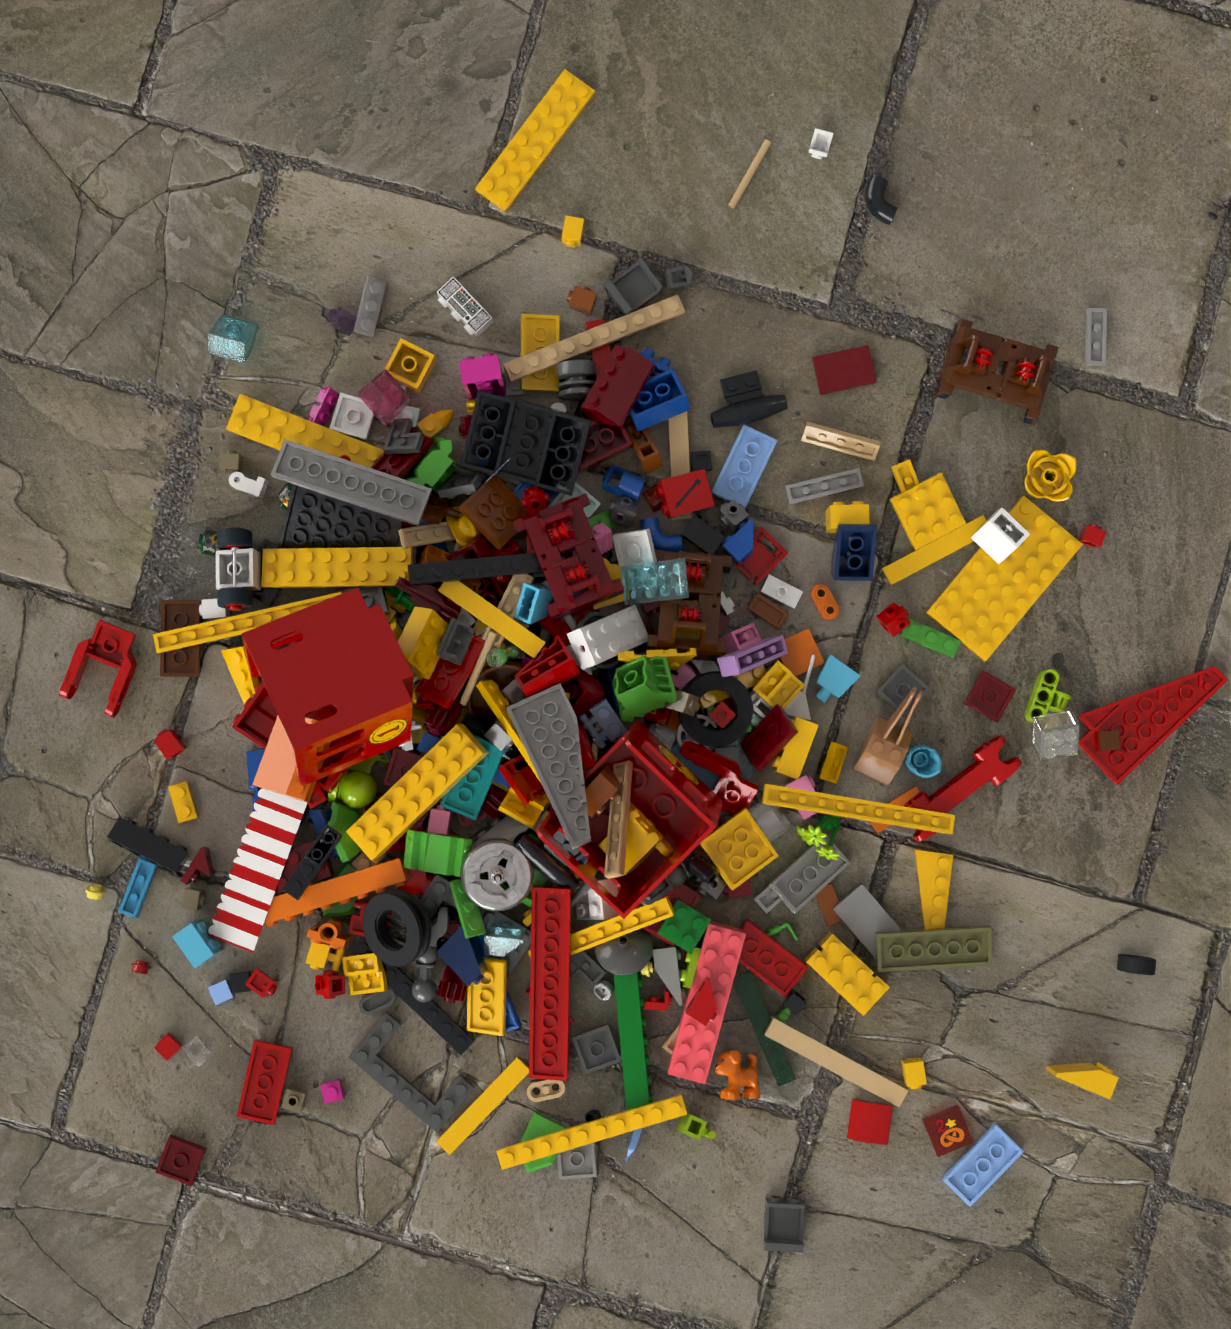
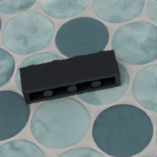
(148, 846)

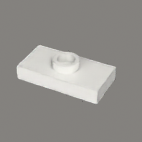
(781, 591)

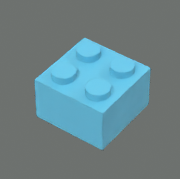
(197, 943)

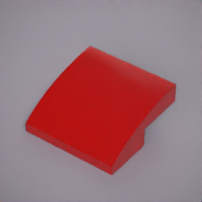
(870, 1122)

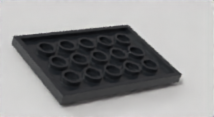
(327, 522)

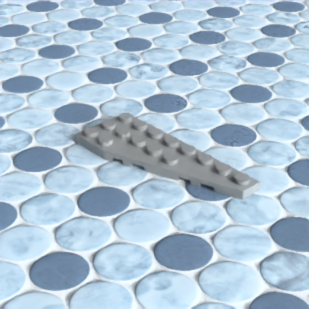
(553, 745)

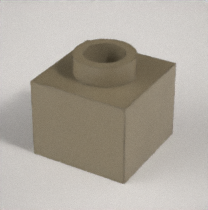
(231, 461)
(193, 898)
(298, 1094)

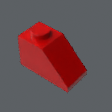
(702, 1005)

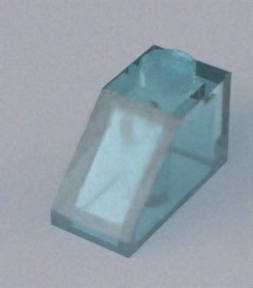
(502, 939)

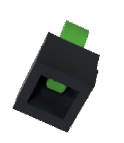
(793, 1003)

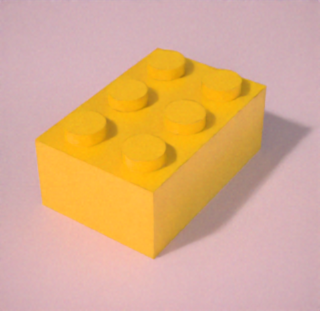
(421, 641)
(794, 754)

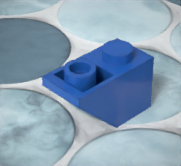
(740, 544)

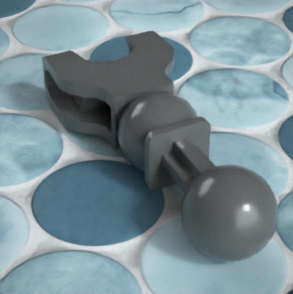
(675, 878)
(424, 988)

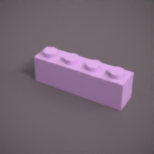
(752, 656)

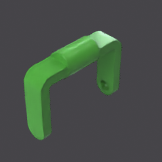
(777, 928)

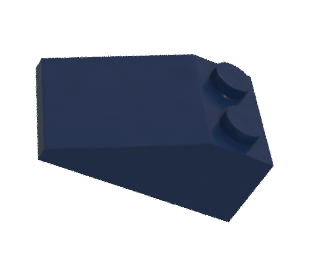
(854, 552)

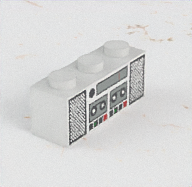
(464, 307)

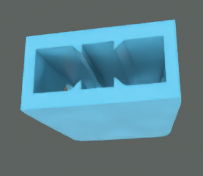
(533, 603)
(834, 679)

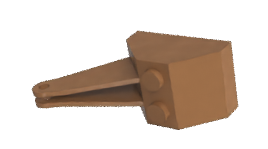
(887, 743)

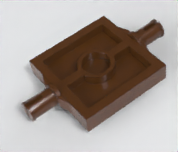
(438, 509)

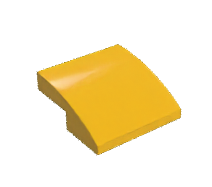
(778, 686)
(525, 814)
(365, 974)

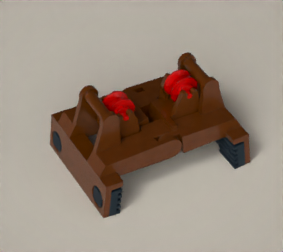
(984, 355)
(704, 585)

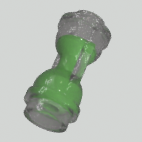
(498, 656)

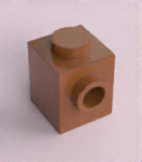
(582, 299)

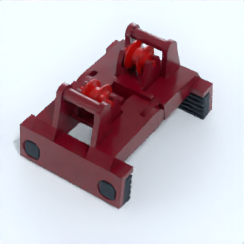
(580, 570)

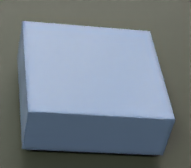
(221, 992)

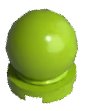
(355, 789)

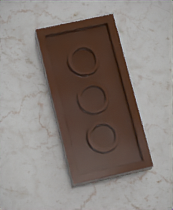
(183, 661)

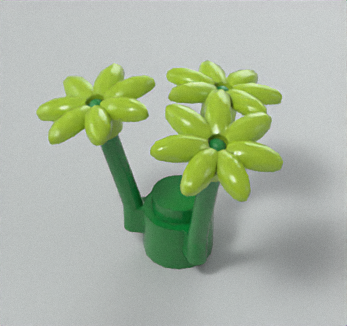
(814, 835)

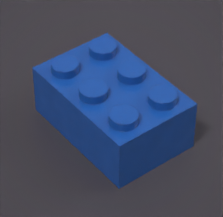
(659, 400)

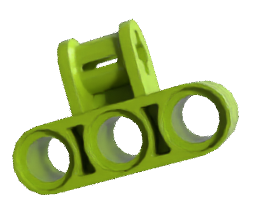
(1054, 700)

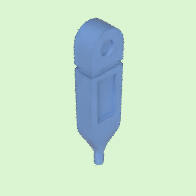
(633, 1143)

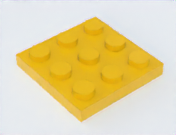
(927, 511)
(738, 849)

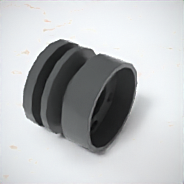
(576, 377)

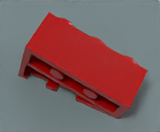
(549, 669)

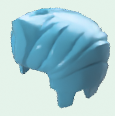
(923, 761)

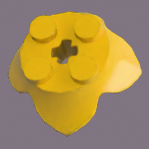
(1062, 469)

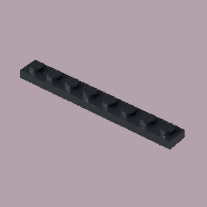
(474, 568)
(428, 1011)

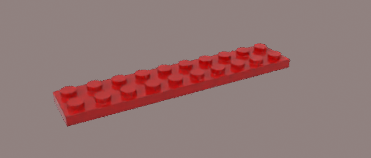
(550, 983)

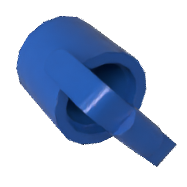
(629, 485)

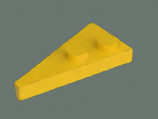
(674, 659)

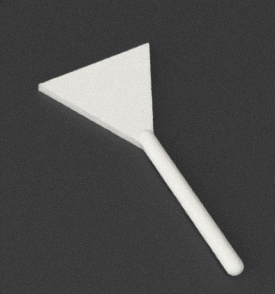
(800, 707)

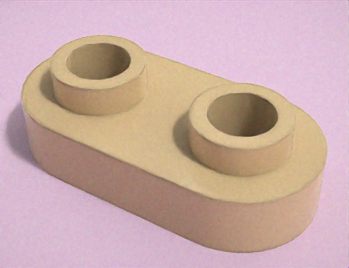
(546, 1090)

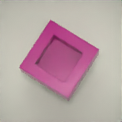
(332, 1091)

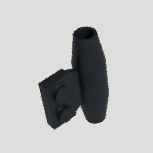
(745, 402)
(547, 861)

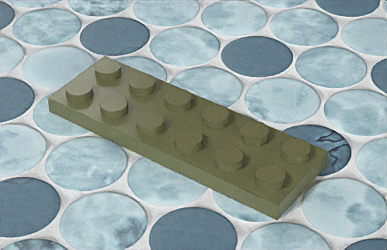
(933, 948)

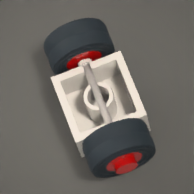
(236, 569)

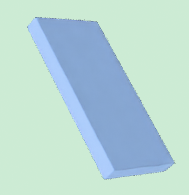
(744, 466)
(982, 1164)

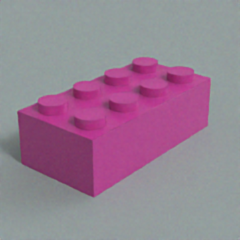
(482, 375)

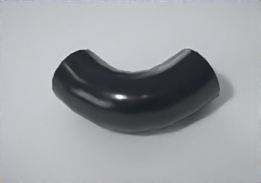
(875, 199)

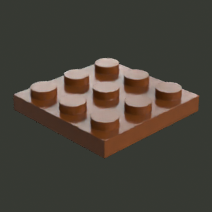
(493, 511)

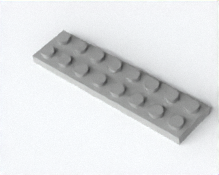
(351, 482)

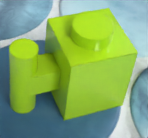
(694, 1127)

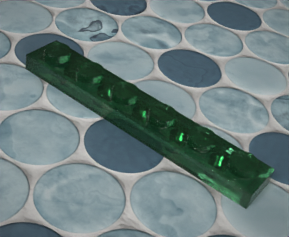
(760, 1020)

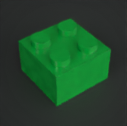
(685, 926)

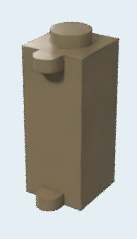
(684, 703)

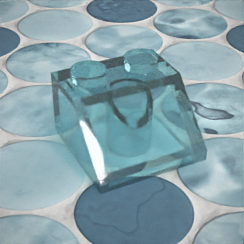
(232, 338)

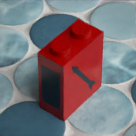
(685, 494)

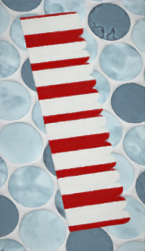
(257, 869)

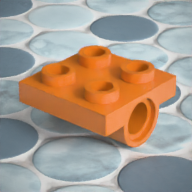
(321, 934)

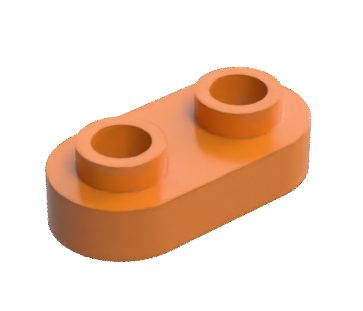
(823, 602)

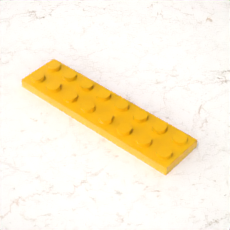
(535, 140)
(272, 425)
(335, 567)

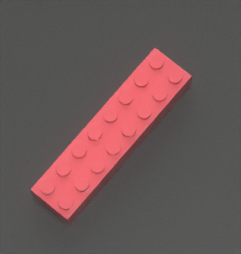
(694, 1041)

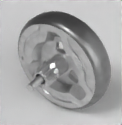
(488, 892)

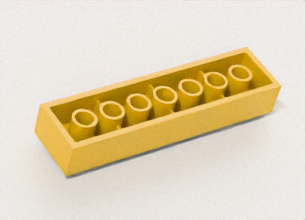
(417, 791)

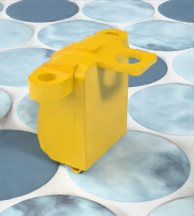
(641, 840)

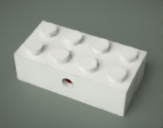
(608, 637)

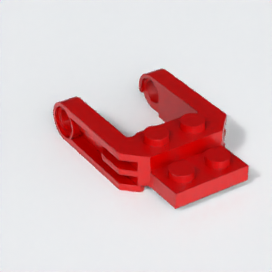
(109, 646)
(729, 786)

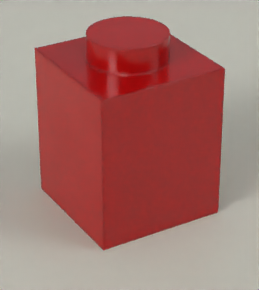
(169, 744)

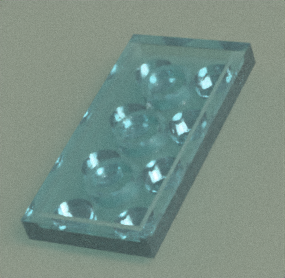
(655, 581)

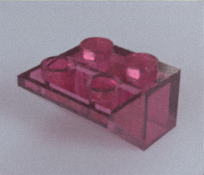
(384, 397)

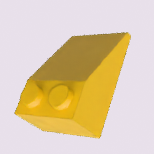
(1088, 1076)

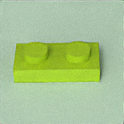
(688, 975)

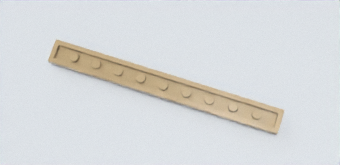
(594, 338)

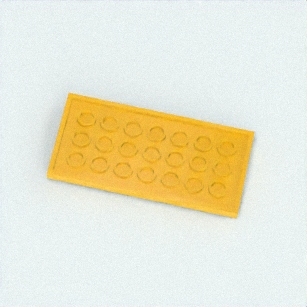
(993, 597)

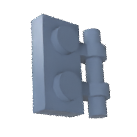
(607, 718)

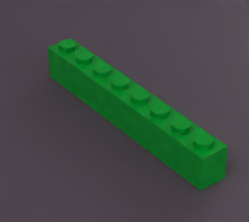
(632, 1040)

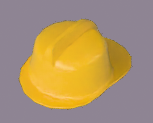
(462, 528)

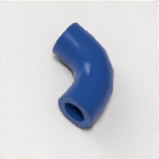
(660, 540)

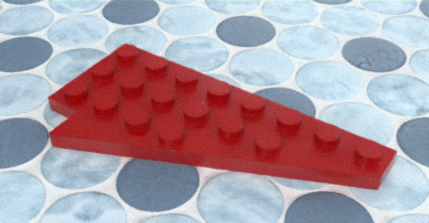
(1145, 720)

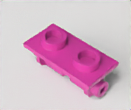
(327, 398)

